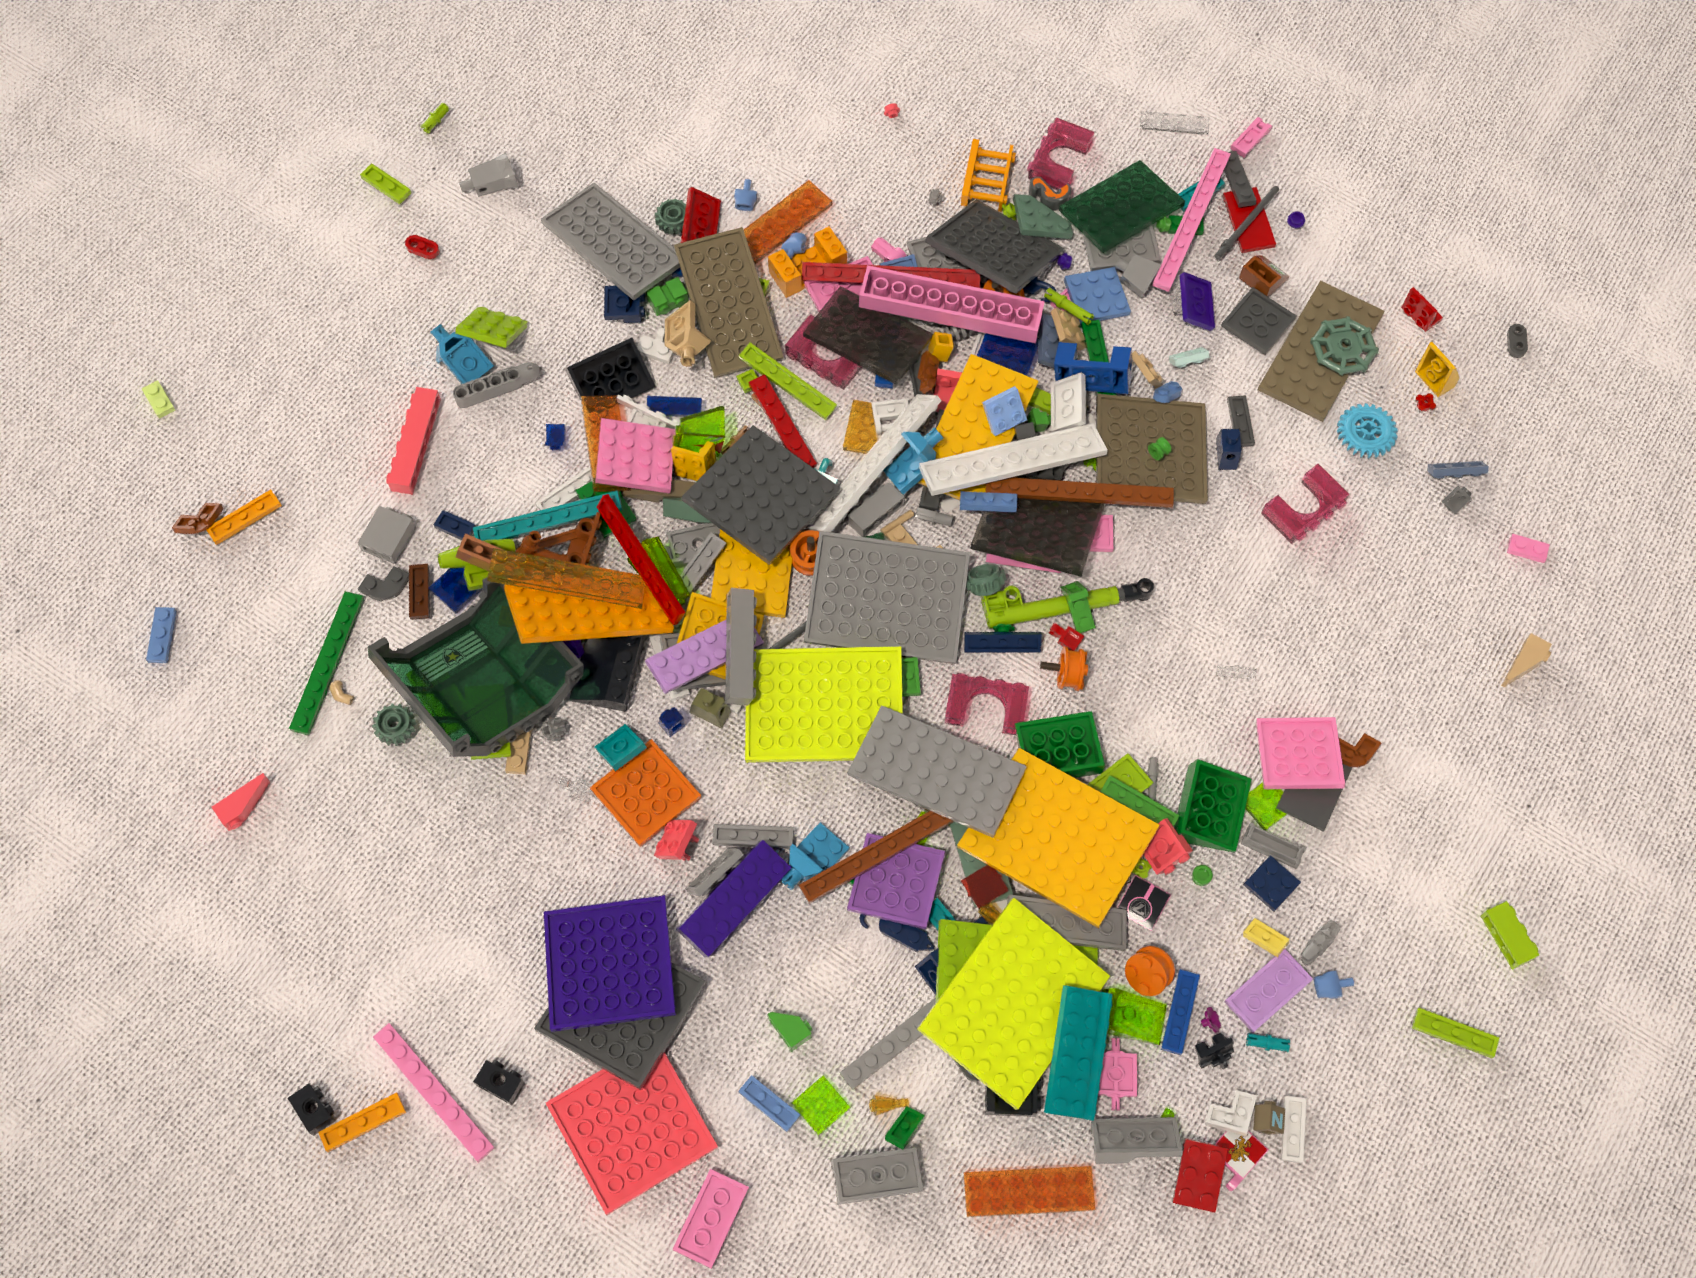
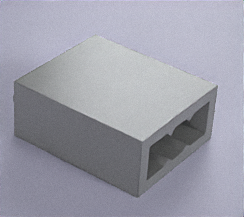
(387, 534)

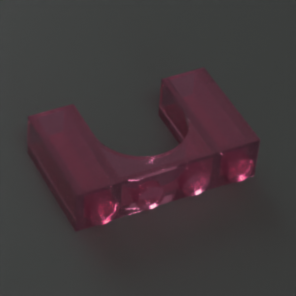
(1060, 135)
(838, 371)
(1295, 524)
(965, 688)

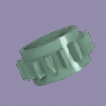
(671, 216)
(985, 579)
(394, 734)

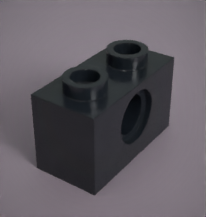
(508, 1090)
(301, 1103)

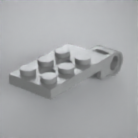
(681, 542)

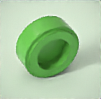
(1202, 875)

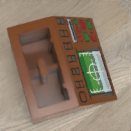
(1263, 275)

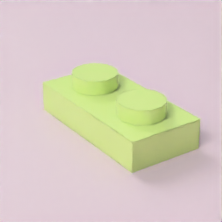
(158, 399)

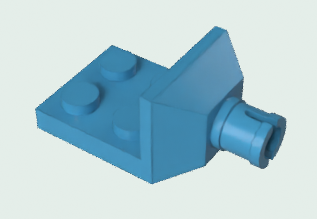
(460, 355)
(905, 468)
(814, 855)

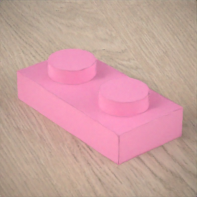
(1528, 548)

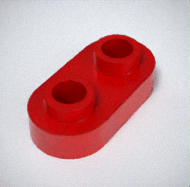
(423, 247)

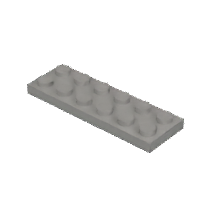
(1077, 931)

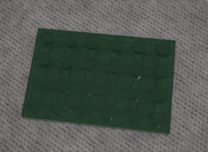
(1121, 206)

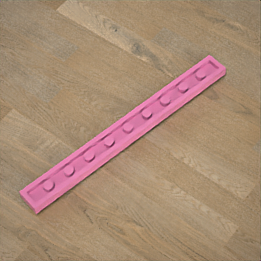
(1191, 220)

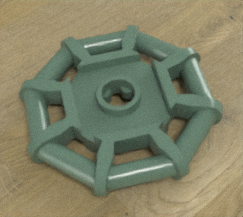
(1339, 353)

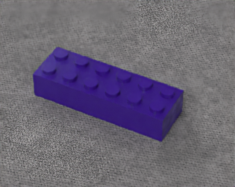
(733, 898)

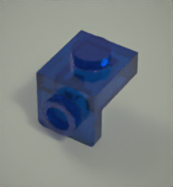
(555, 436)

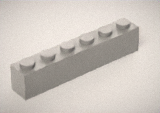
(740, 646)

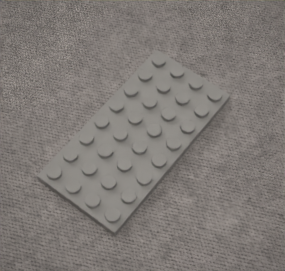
(613, 240)
(937, 771)

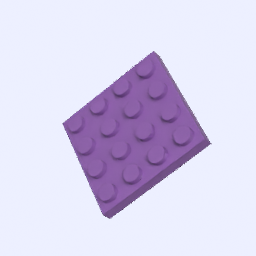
(899, 887)

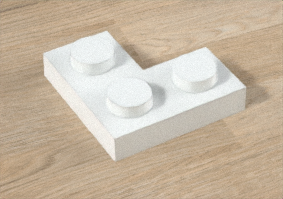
(1233, 1119)

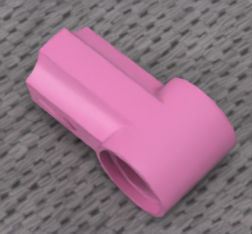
(886, 250)

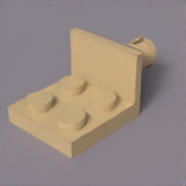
(682, 336)

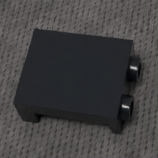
(997, 1106)

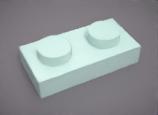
(1195, 355)

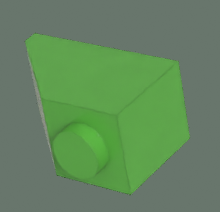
(791, 1029)

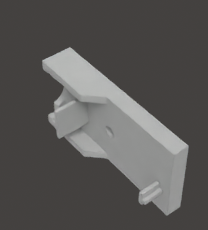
(1116, 1142)
(856, 1179)

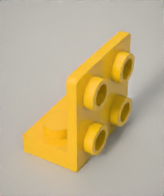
(693, 464)

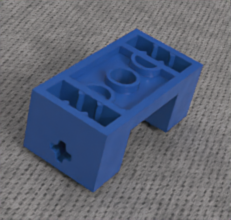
(1109, 376)

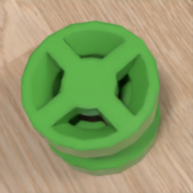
(1159, 448)

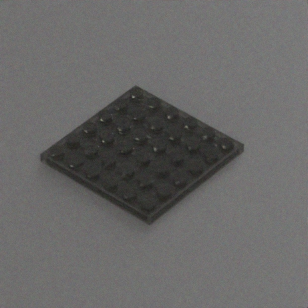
(1041, 533)

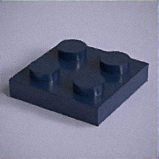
(1272, 883)

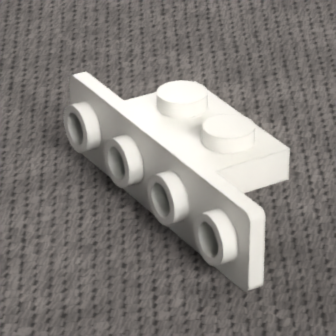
(642, 415)

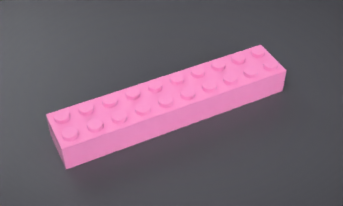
(951, 304)

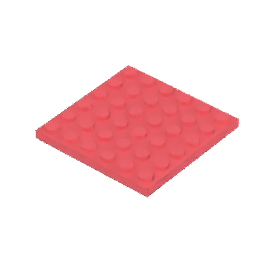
(630, 1135)

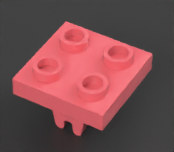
(675, 840)

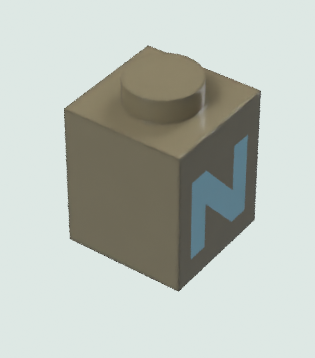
(1269, 1118)

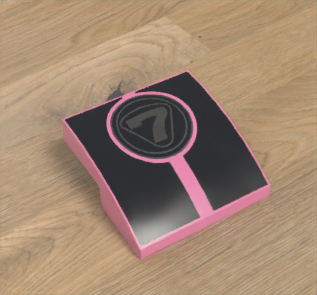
(1144, 902)

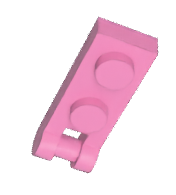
(1251, 137)

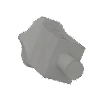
(490, 176)

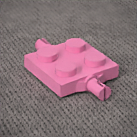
(1118, 1075)

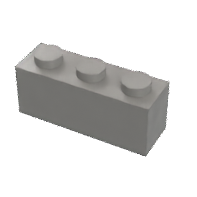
(875, 509)

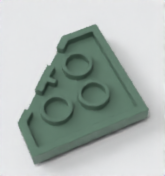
(1039, 220)

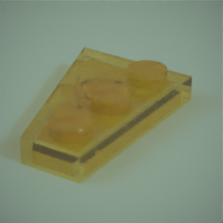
(860, 429)

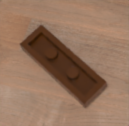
(419, 592)

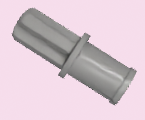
(934, 516)

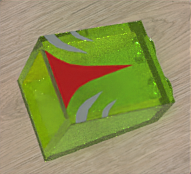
(699, 428)

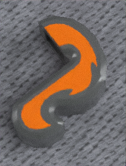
(1047, 195)

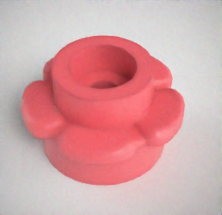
(891, 110)

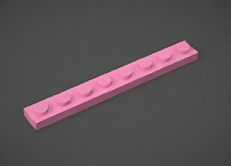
(434, 1092)

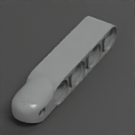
(488, 386)

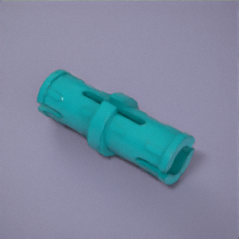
(1268, 1042)

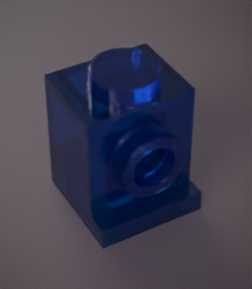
(669, 719)

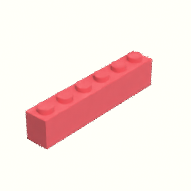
(413, 441)

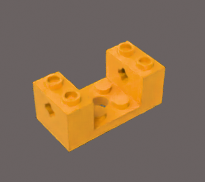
(788, 272)

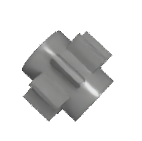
(553, 729)

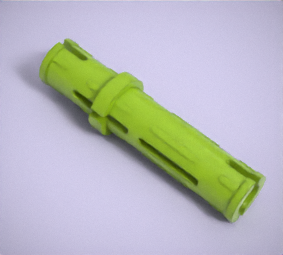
(1062, 302)

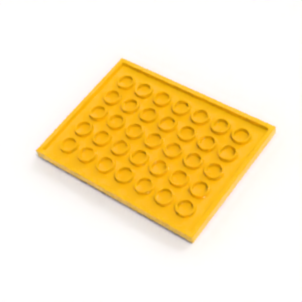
(1064, 841)

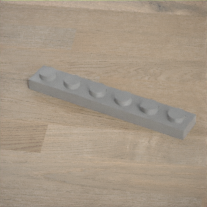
(885, 1049)

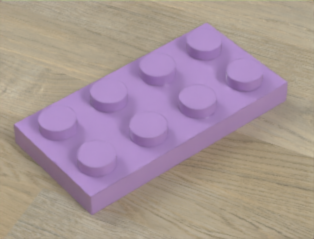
(1268, 990)

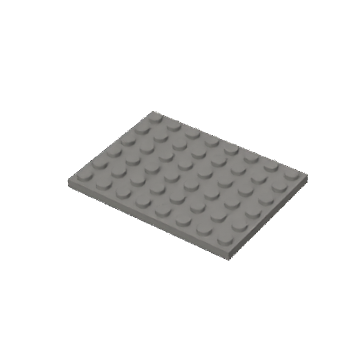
(887, 596)

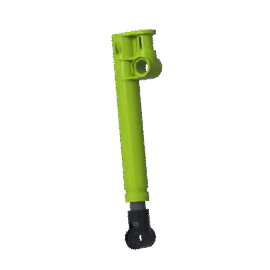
(1001, 610)

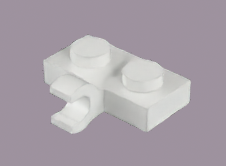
(655, 348)

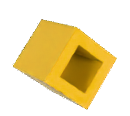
(941, 345)

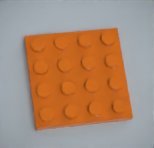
(646, 793)

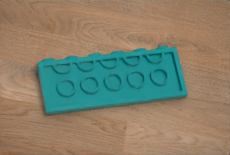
(1078, 1053)

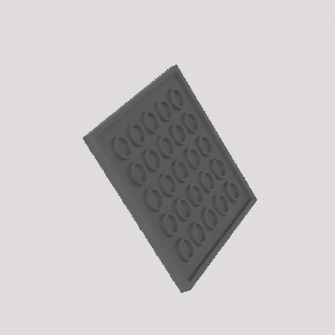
(994, 246)
(761, 494)
(631, 1047)

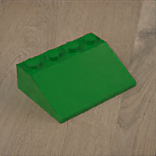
(1064, 742)
(1212, 806)

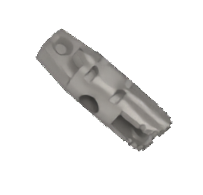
(1320, 942)

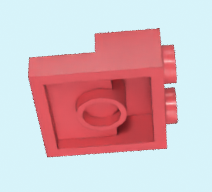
(1167, 849)

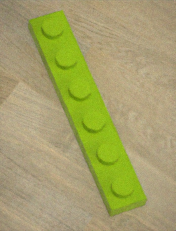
(788, 381)

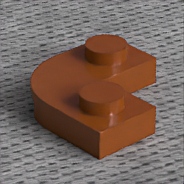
(197, 523)
(1360, 753)

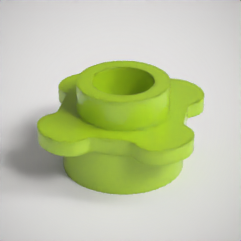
(1009, 211)
(1143, 873)

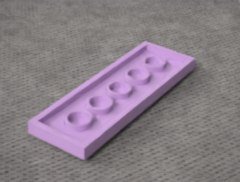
(692, 658)

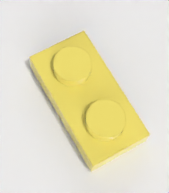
(1266, 937)

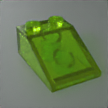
(1135, 1017)

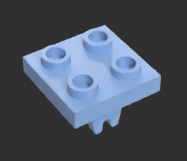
(1004, 411)

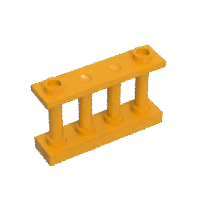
(974, 165)

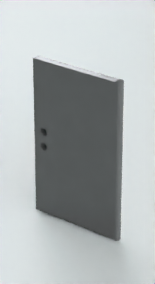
(1312, 805)

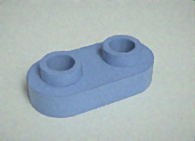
(1167, 392)

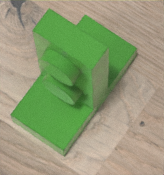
(1078, 605)

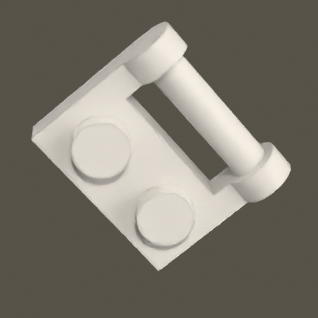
(887, 411)

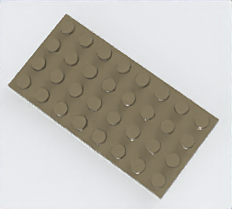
(727, 299)
(1295, 374)

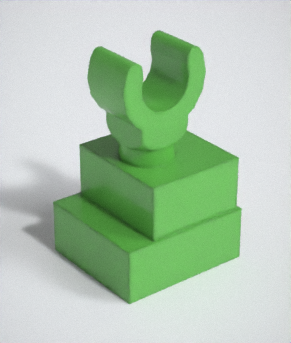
(1039, 419)

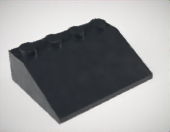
(612, 372)
(608, 672)

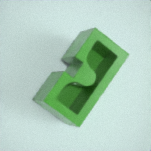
(667, 297)

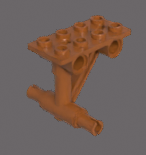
(580, 540)

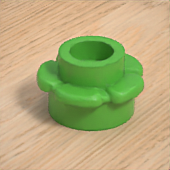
(1163, 224)

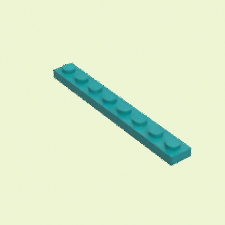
(543, 519)

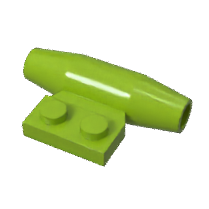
(472, 574)

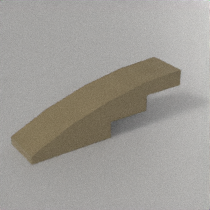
(678, 489)

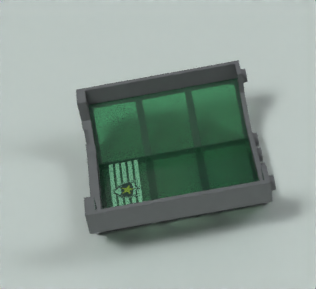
(477, 679)

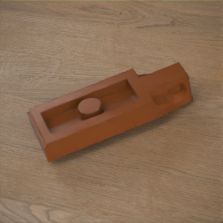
(928, 371)

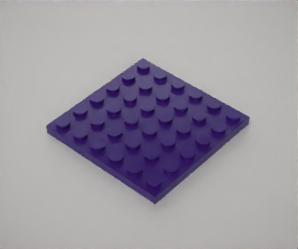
(608, 963)

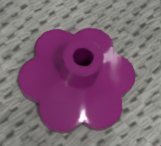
(1211, 1020)

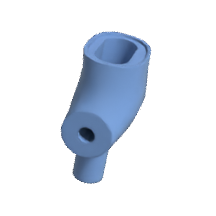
(745, 197)
(795, 244)
(1330, 985)

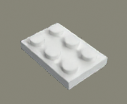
(1068, 402)

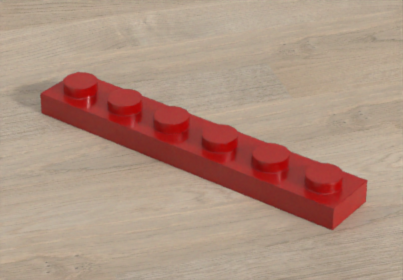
(780, 419)

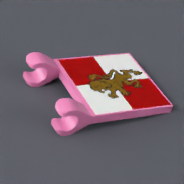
(1241, 1155)

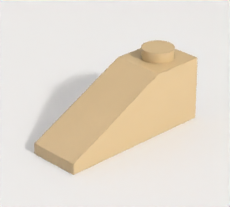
(1528, 658)

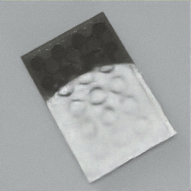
(868, 337)

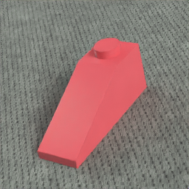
(238, 805)

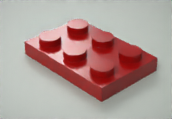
(1200, 1175)

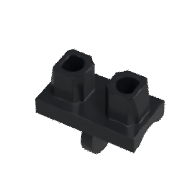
(1216, 1054)

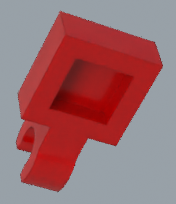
(1068, 638)

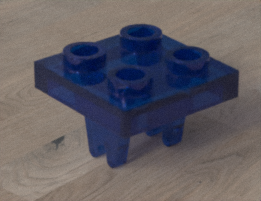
(453, 590)

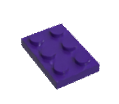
(1197, 301)

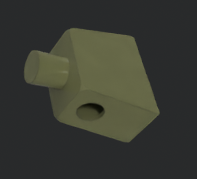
(708, 707)

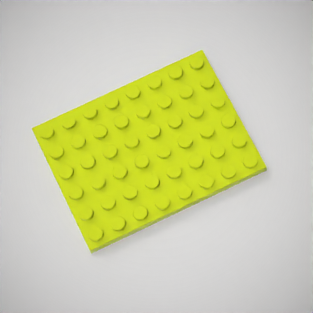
(819, 701)
(1006, 1002)

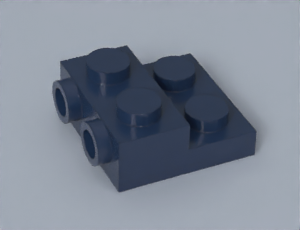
(620, 306)

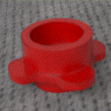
(1423, 406)

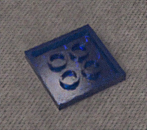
(1009, 352)

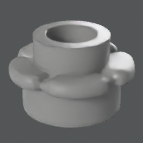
(935, 197)

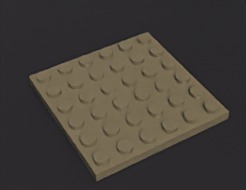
(1133, 424)

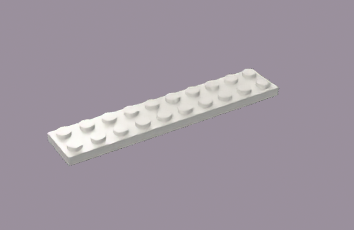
(1012, 459)
(874, 462)

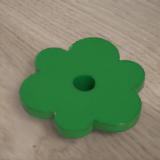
(1003, 628)

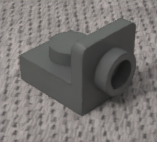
(1457, 499)

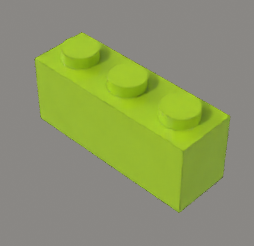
(1510, 935)

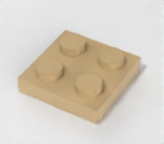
(1068, 328)
(1147, 369)

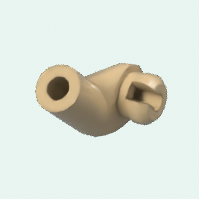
(337, 693)

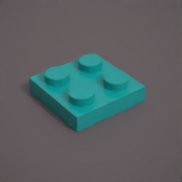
(620, 747)

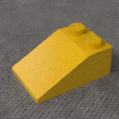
(1437, 371)

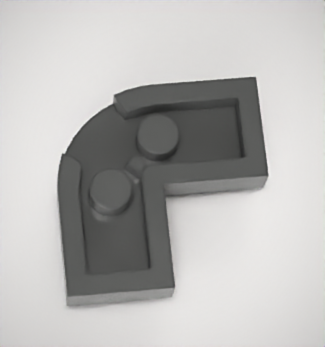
(386, 589)

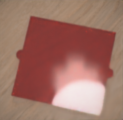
(984, 886)

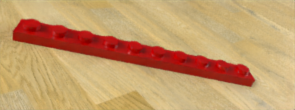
(856, 273)

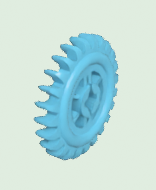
(1363, 436)

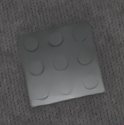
(1258, 321)

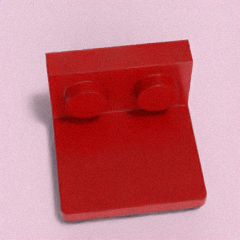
(1421, 310)

